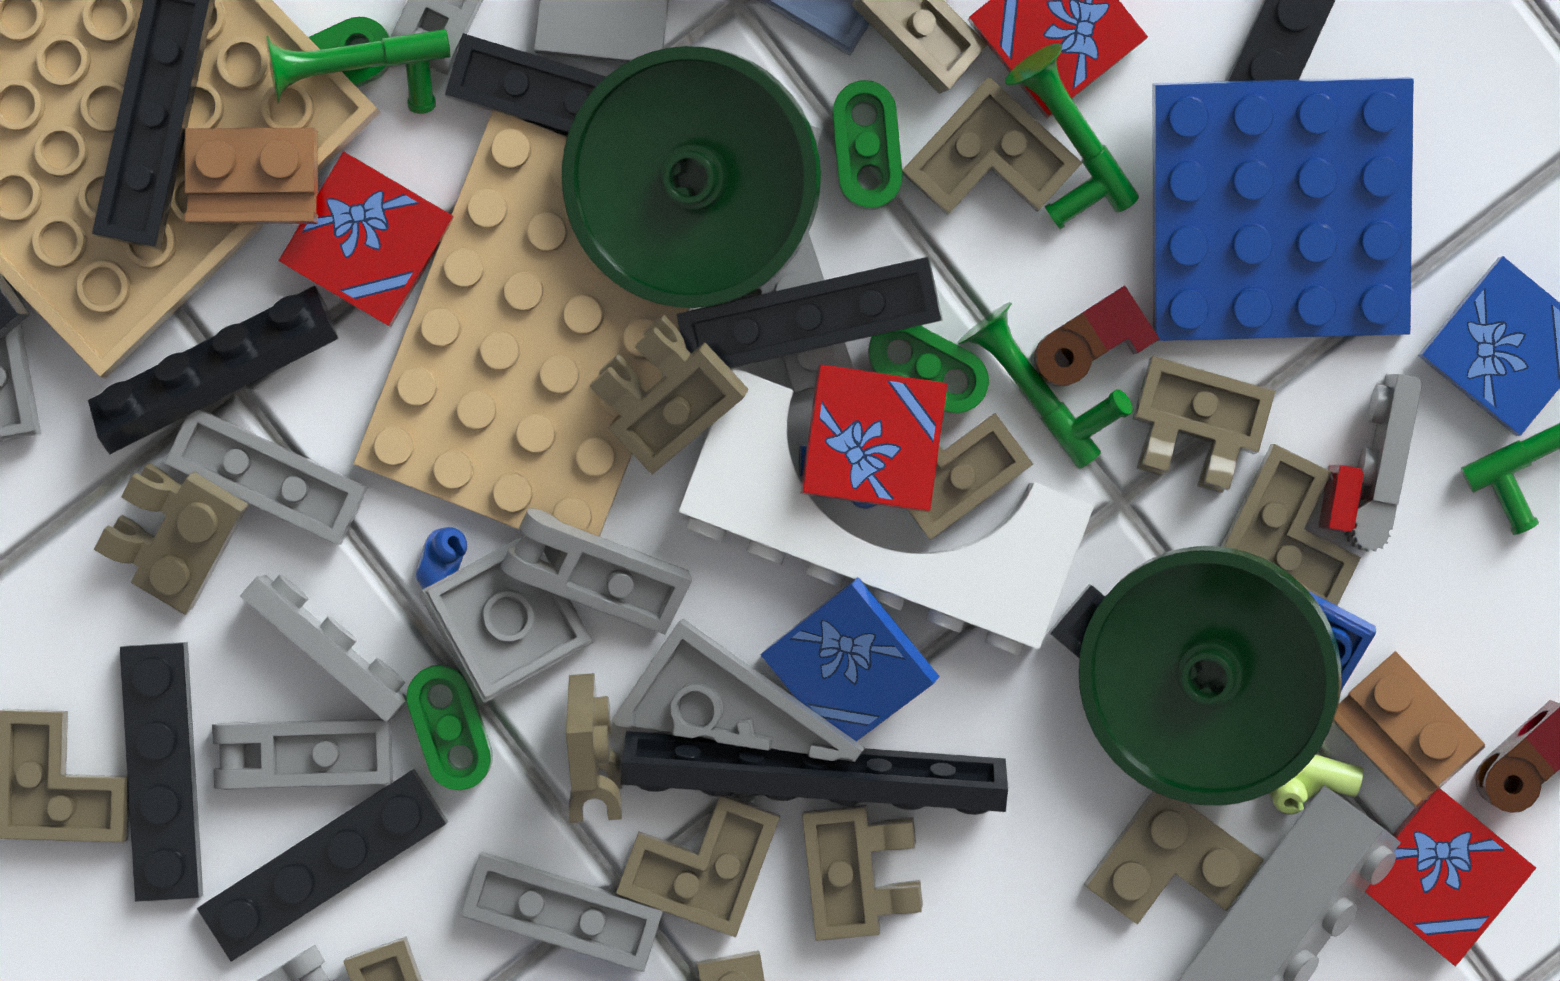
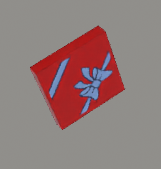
(1090, 31)
(368, 239)
(874, 438)
(1449, 876)

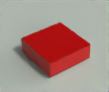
(1341, 498)

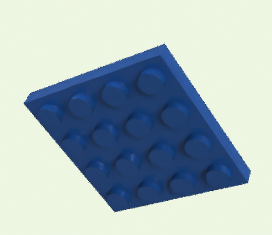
(1282, 208)

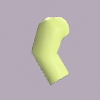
(1321, 771)

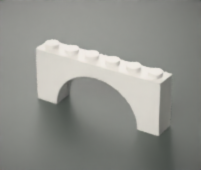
(996, 582)

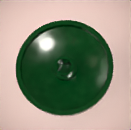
(691, 176)
(1210, 675)

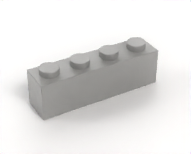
(1299, 897)

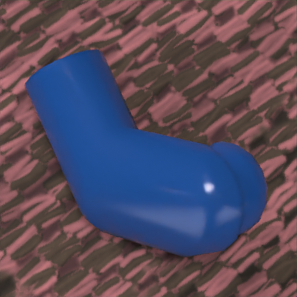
(440, 555)

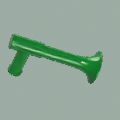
(411, 49)
(1108, 180)
(1070, 432)
(1499, 470)

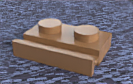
(251, 176)
(1406, 730)

